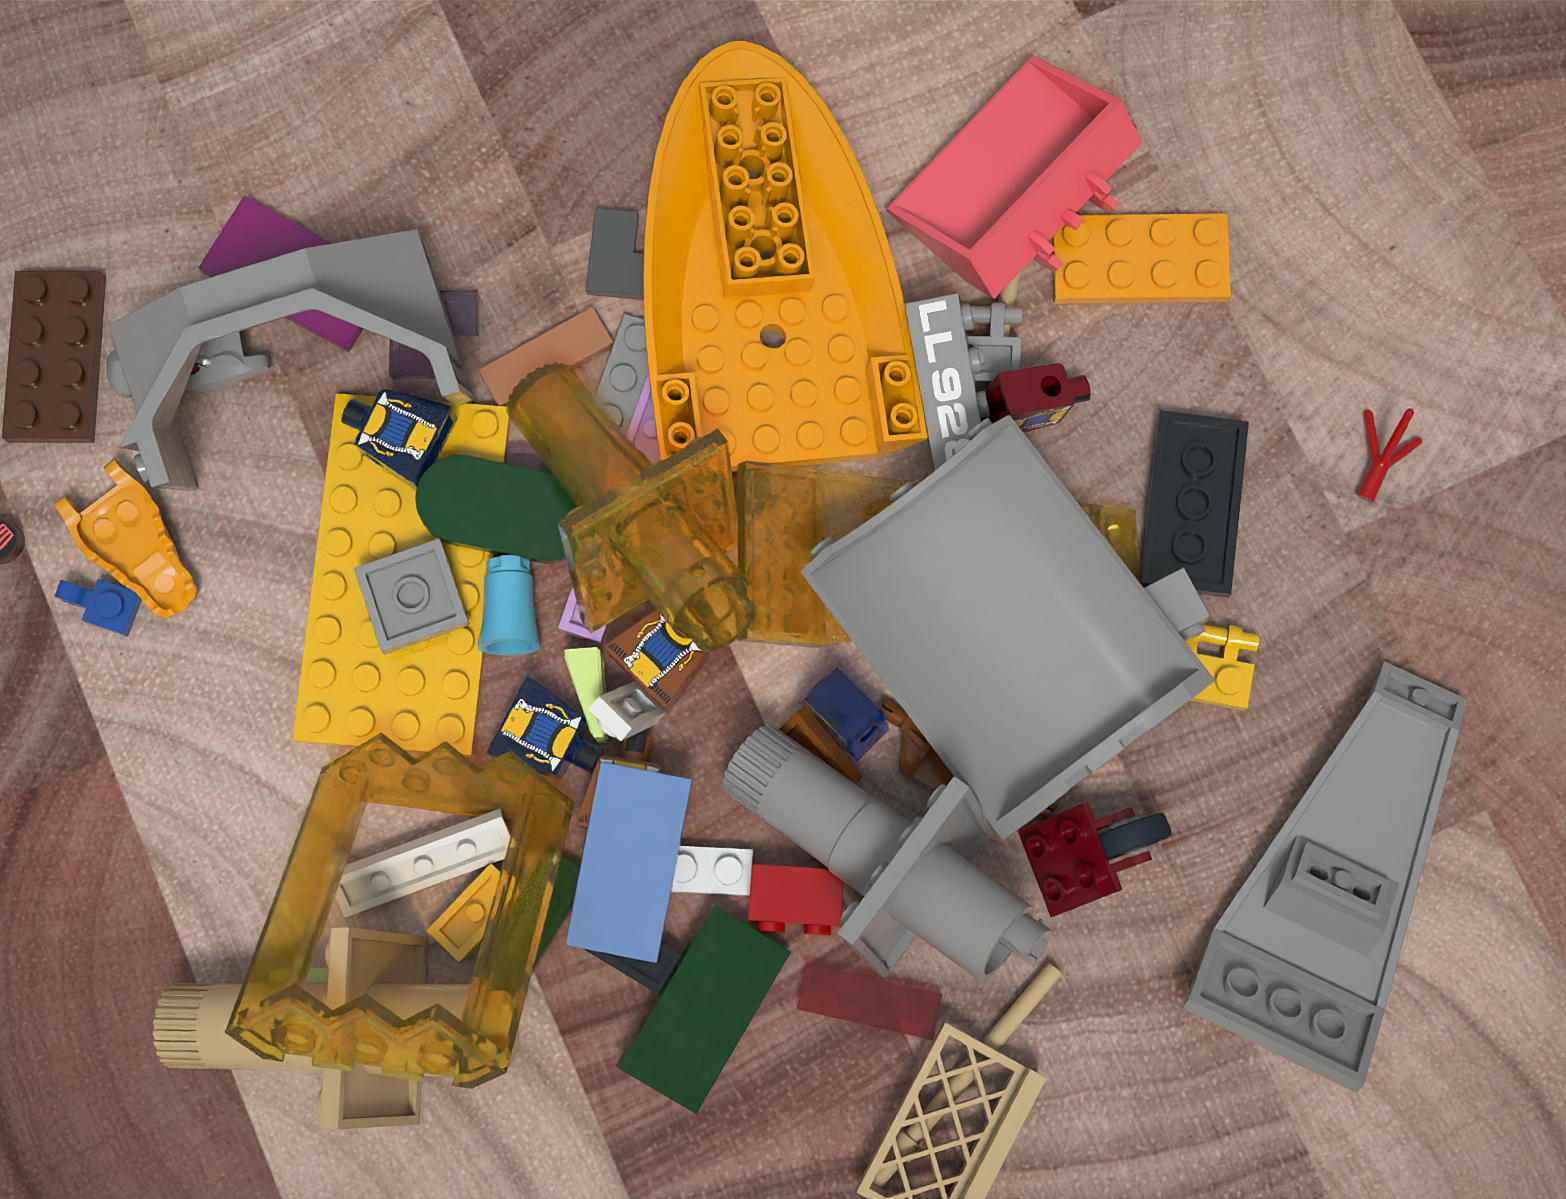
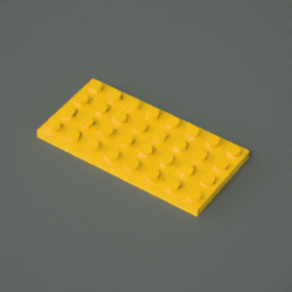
(346, 682)

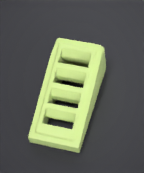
(589, 679)

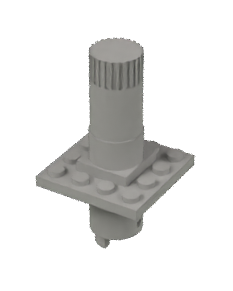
(910, 872)

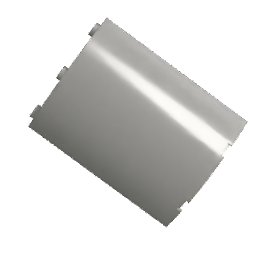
(1006, 625)

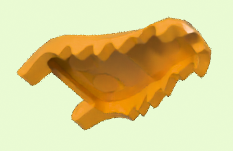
(131, 542)

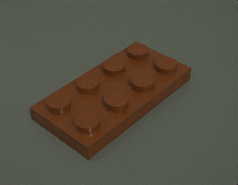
(54, 357)

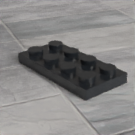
(1194, 500)

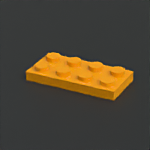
(1143, 259)

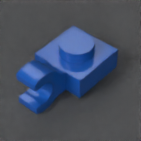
(106, 606)

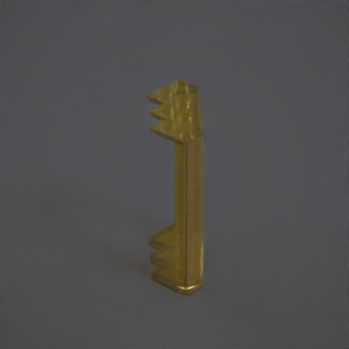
(281, 1018)

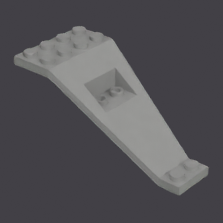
(1325, 912)

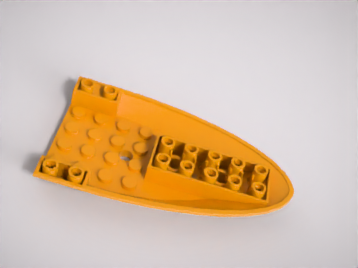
(830, 289)

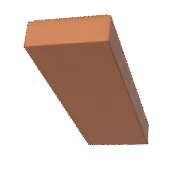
(568, 343)

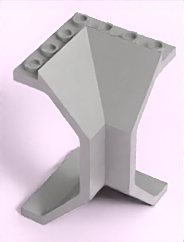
(368, 282)

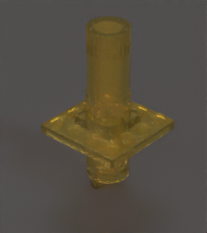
(638, 523)

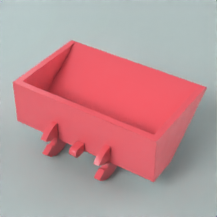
(1018, 175)

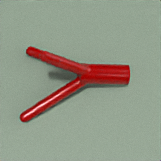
(1381, 464)

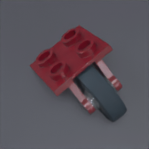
(1074, 860)

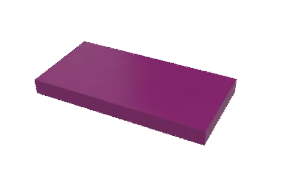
(260, 235)

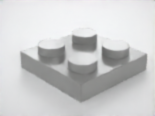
(411, 596)

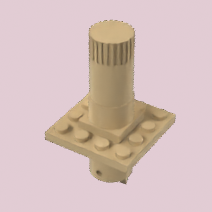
(360, 961)

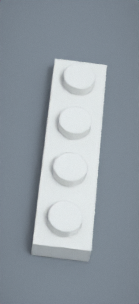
(423, 862)

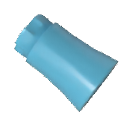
(508, 608)

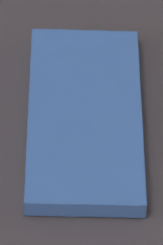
(629, 862)

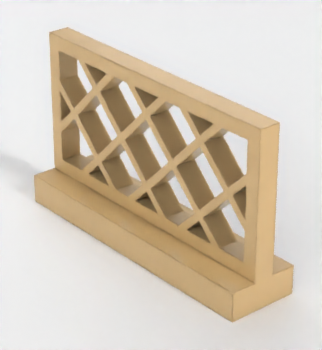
(991, 1142)

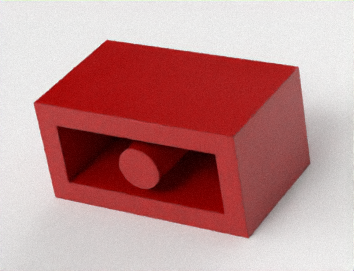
(795, 898)

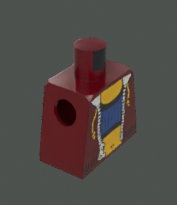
(1035, 395)

